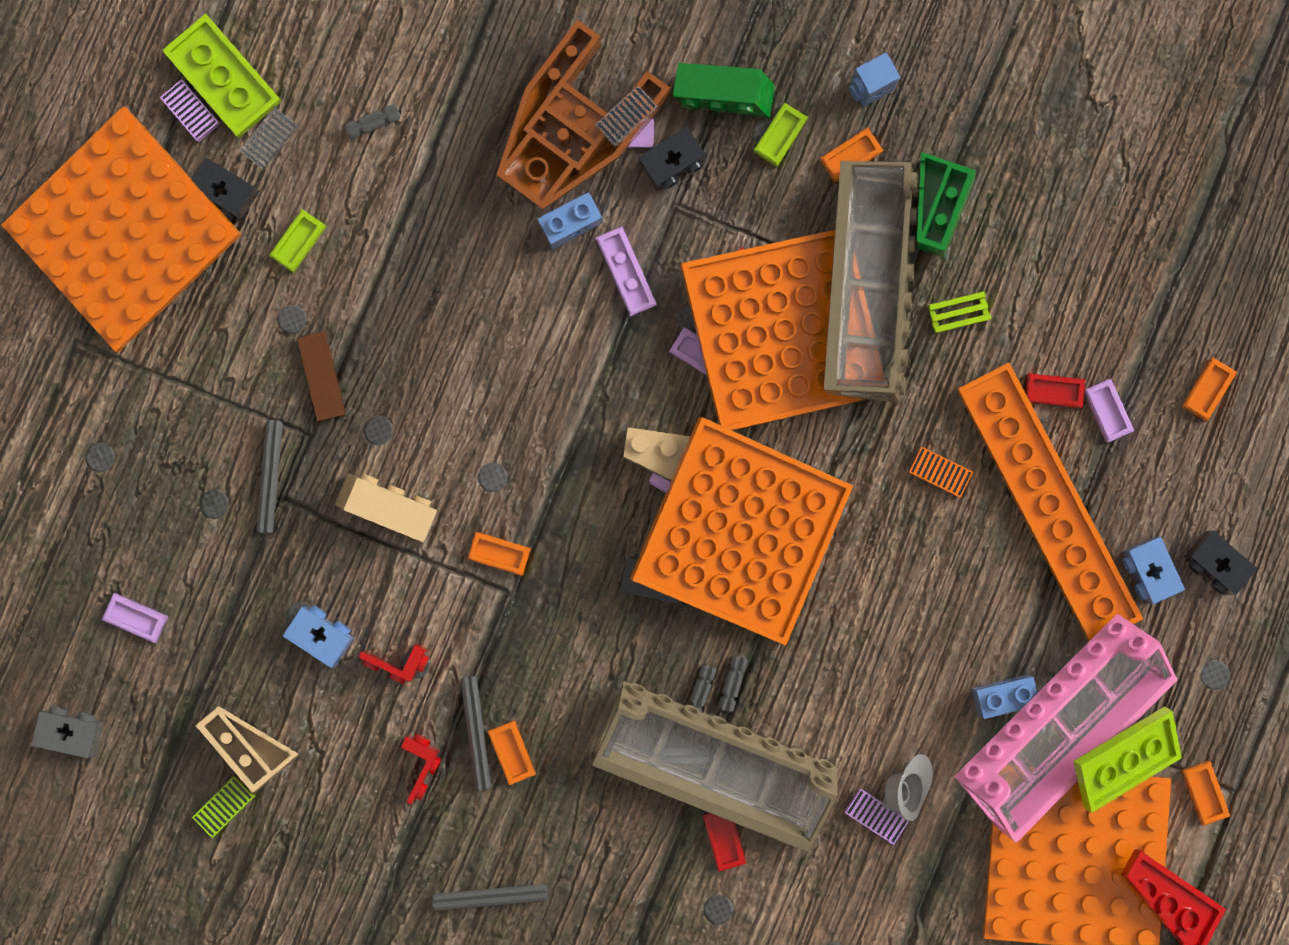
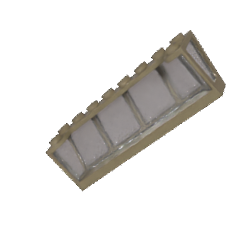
(871, 280)
(717, 766)

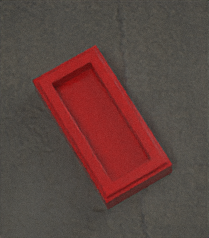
(1055, 390)
(724, 842)

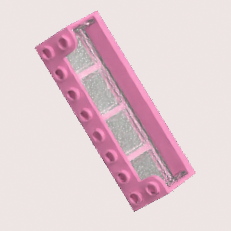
(1076, 711)

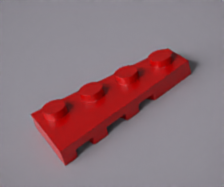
(1177, 904)

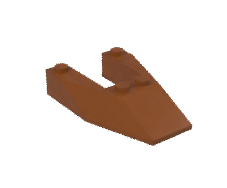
(555, 131)

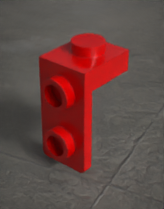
(416, 662)
(420, 746)

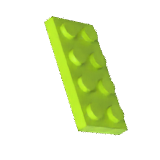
(222, 75)
(1127, 759)

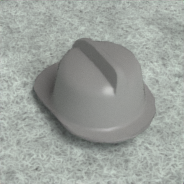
(908, 789)

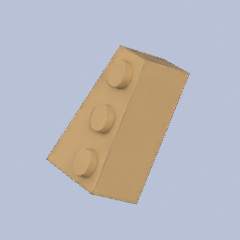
(655, 450)
(386, 506)
(245, 749)

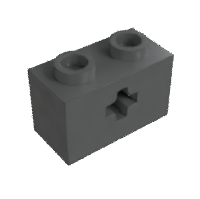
(51, 735)

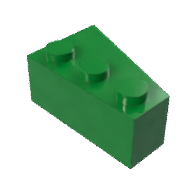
(724, 89)
(942, 198)

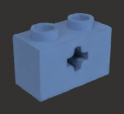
(874, 80)
(570, 220)
(1163, 582)
(326, 650)
(1004, 696)

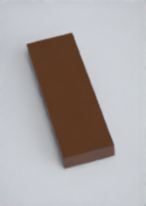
(321, 376)

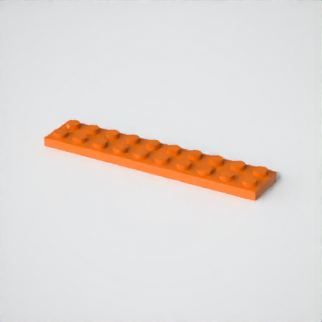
(1048, 500)

